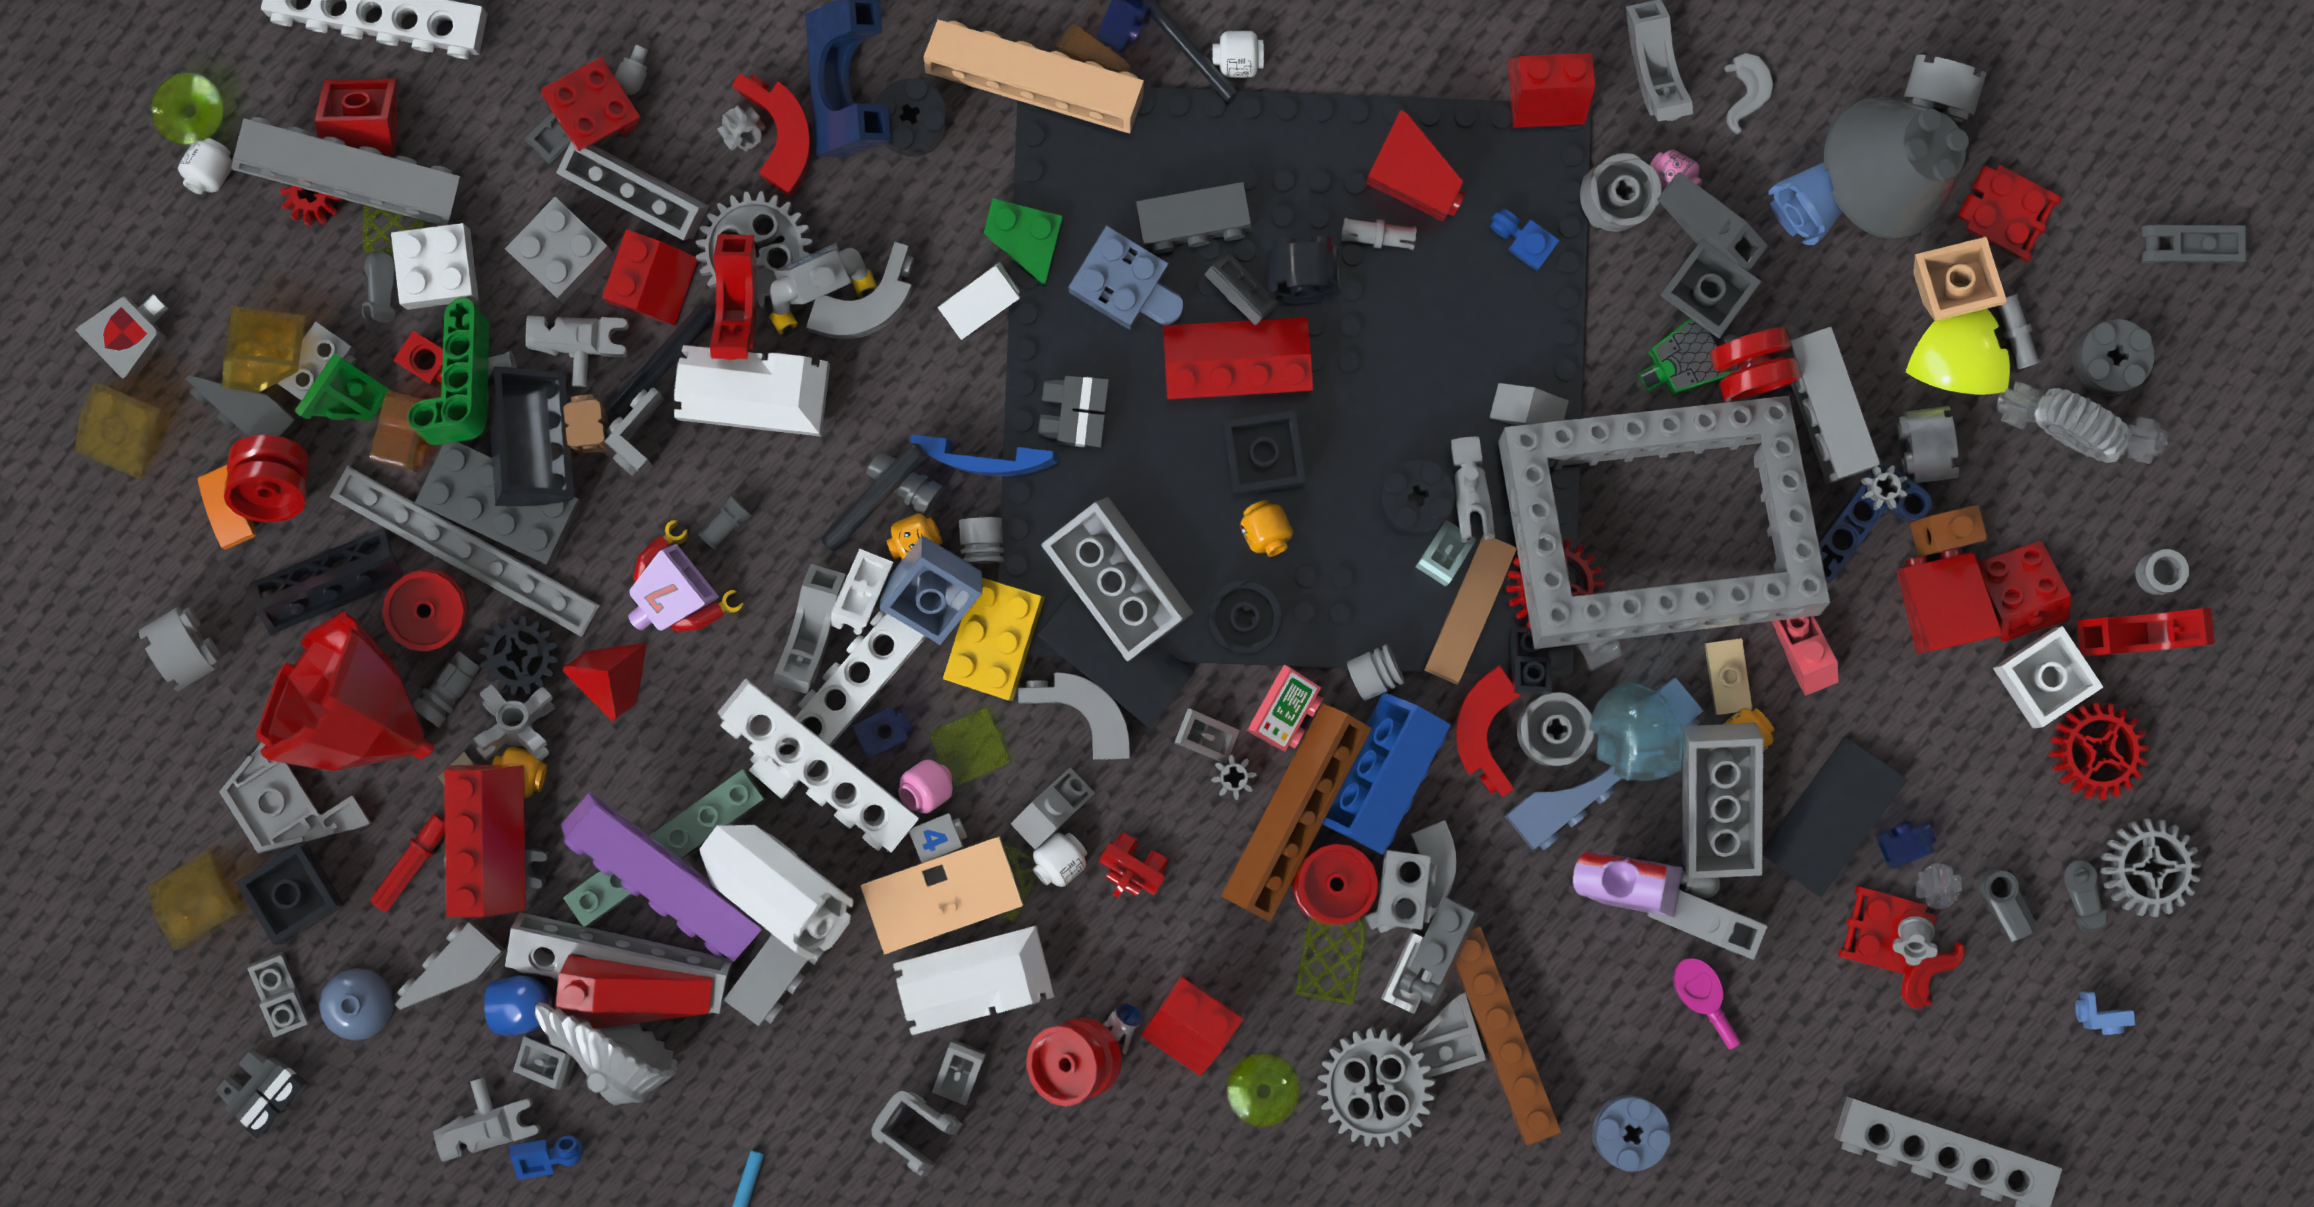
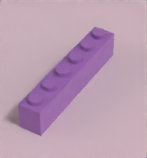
(659, 876)

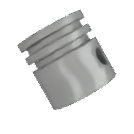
(981, 540)
(2162, 572)
(1375, 672)

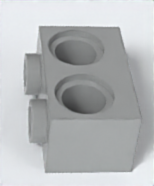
(1394, 889)

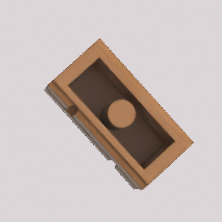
(586, 424)

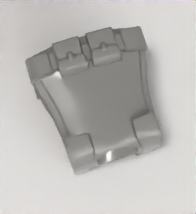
(890, 1116)

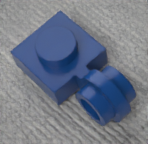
(1531, 244)
(537, 1160)

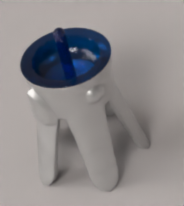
(1124, 1021)

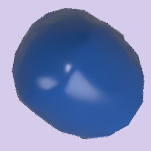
(512, 1004)

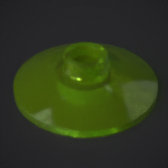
(172, 99)
(1263, 1070)

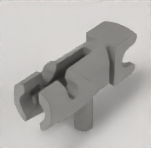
(577, 338)
(1471, 487)
(485, 1128)

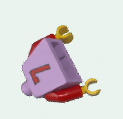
(672, 589)

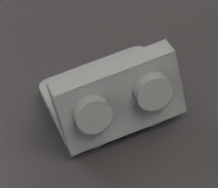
(623, 429)

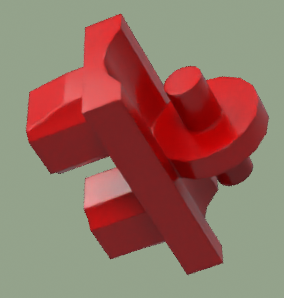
(1128, 871)

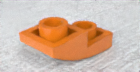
(227, 526)

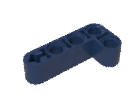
(1858, 530)

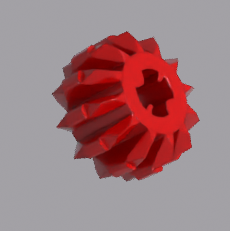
(308, 210)

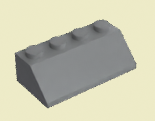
(1117, 578)

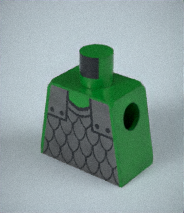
(1682, 361)

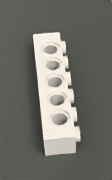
(463, 39)
(857, 694)
(895, 816)

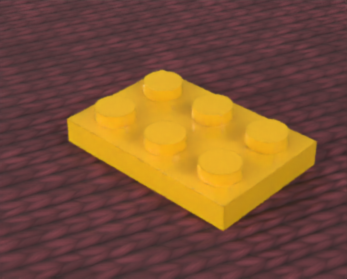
(994, 640)

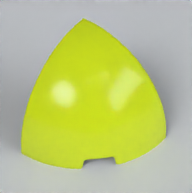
(1962, 355)

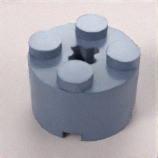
(1651, 1140)

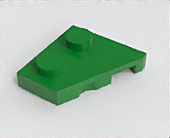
(1025, 235)
(343, 393)

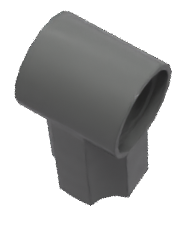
(2008, 906)

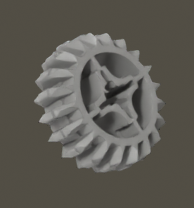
(2082, 425)
(2119, 870)

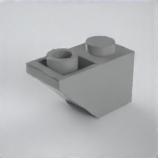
(1052, 808)

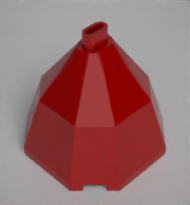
(340, 704)

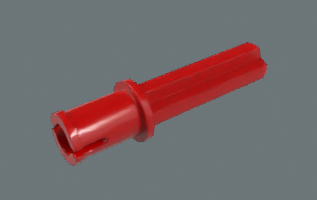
(409, 863)

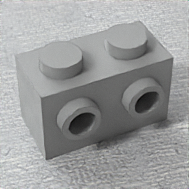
(315, 353)

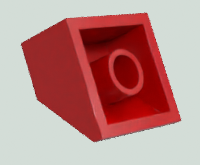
(359, 113)
(650, 278)

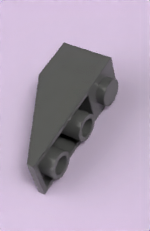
(1712, 221)
(247, 410)

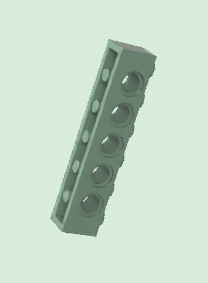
(680, 836)

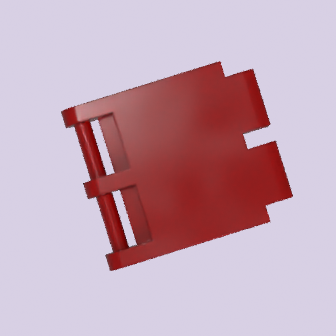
(2007, 210)
(1880, 929)

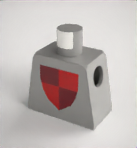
(126, 334)

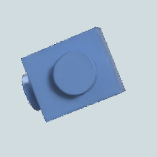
(2109, 1021)

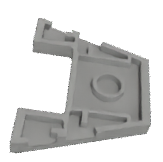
(277, 808)

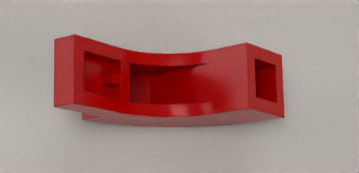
(793, 148)
(735, 297)
(2145, 632)
(1474, 716)

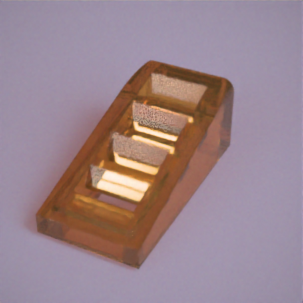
(1084, 48)

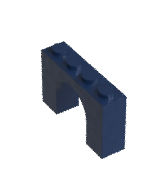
(832, 37)

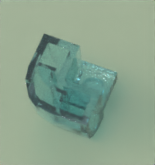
(1637, 733)

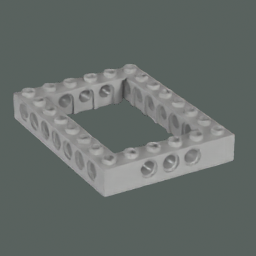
(1560, 620)

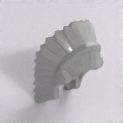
(618, 1060)

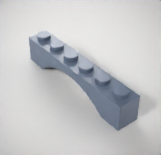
(1544, 813)

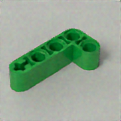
(462, 407)

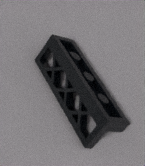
(327, 586)

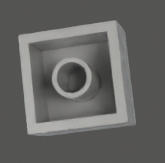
(559, 250)

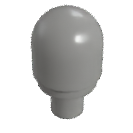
(632, 72)
(1700, 887)

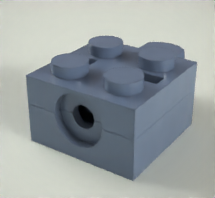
(1127, 280)

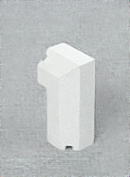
(752, 392)
(776, 887)
(973, 977)

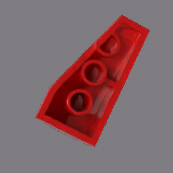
(628, 994)

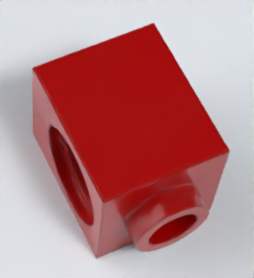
(412, 352)

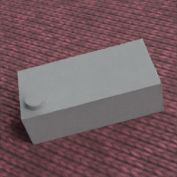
(1830, 408)
(1722, 800)

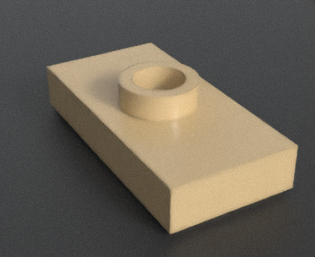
(1728, 676)

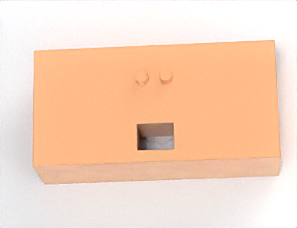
(942, 895)

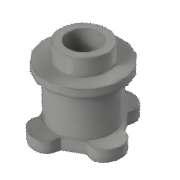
(1915, 940)

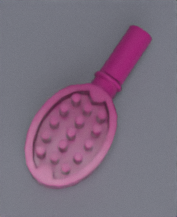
(1703, 993)

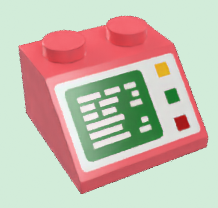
(1285, 708)

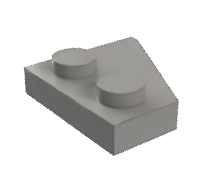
(1450, 1039)

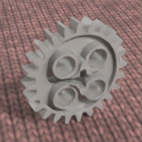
(742, 219)
(1409, 1085)

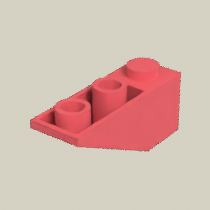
(1807, 653)

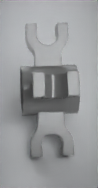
(506, 712)

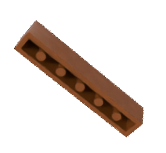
(1296, 812)
(1504, 1040)

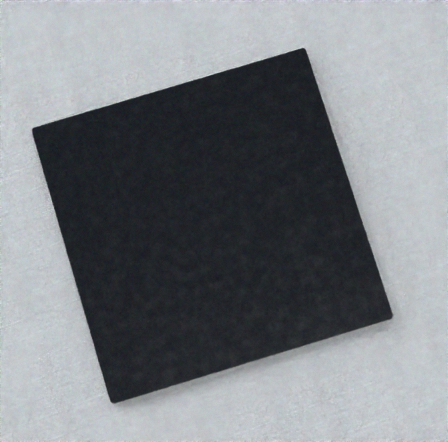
(1394, 358)

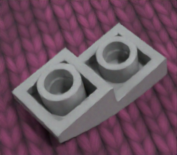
(278, 994)

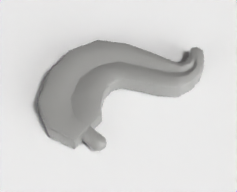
(1759, 85)

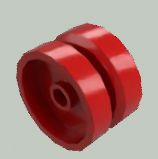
(1753, 360)
(266, 478)
(404, 603)
(1313, 889)
(1073, 1061)

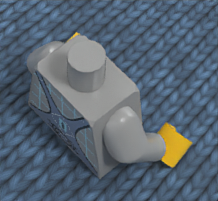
(815, 277)

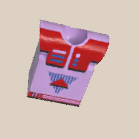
(1628, 882)

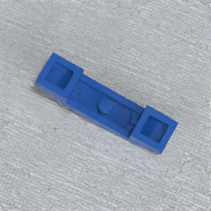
(1026, 461)

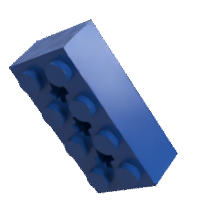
(1386, 772)

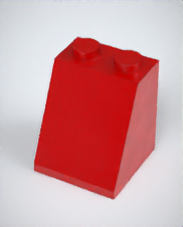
(1550, 89)
(1416, 172)
(1946, 601)
(1191, 1026)

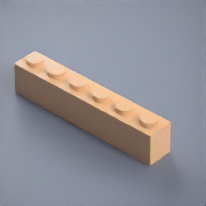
(1034, 75)

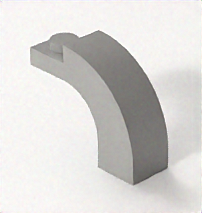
(1656, 62)
(870, 314)
(810, 630)
(1100, 710)
(1433, 842)

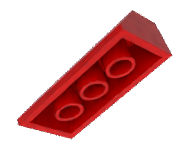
(1237, 358)
(484, 840)

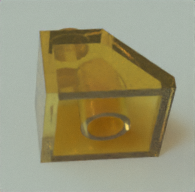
(261, 348)
(119, 430)
(194, 901)

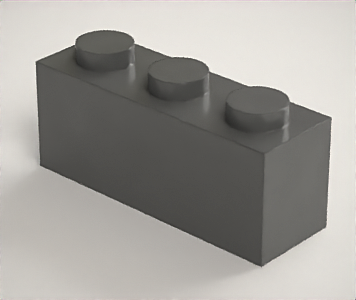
(1194, 217)

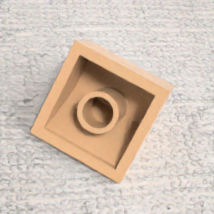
(1958, 279)

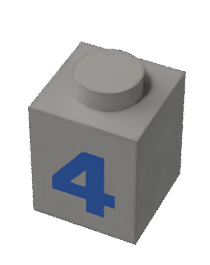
(938, 837)

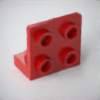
(590, 105)
(2025, 590)

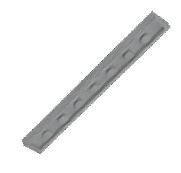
(465, 551)

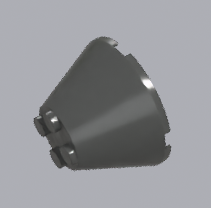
(1893, 165)

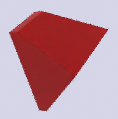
(609, 677)

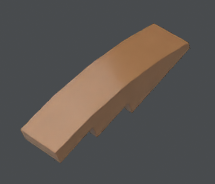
(1470, 609)

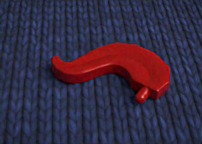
(1917, 978)

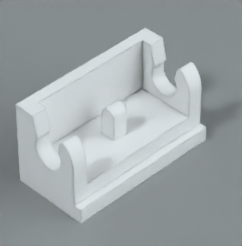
(980, 301)
(860, 591)
(1393, 993)

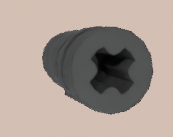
(914, 489)
(446, 689)

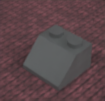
(1710, 288)

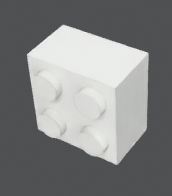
(434, 266)
(2048, 677)

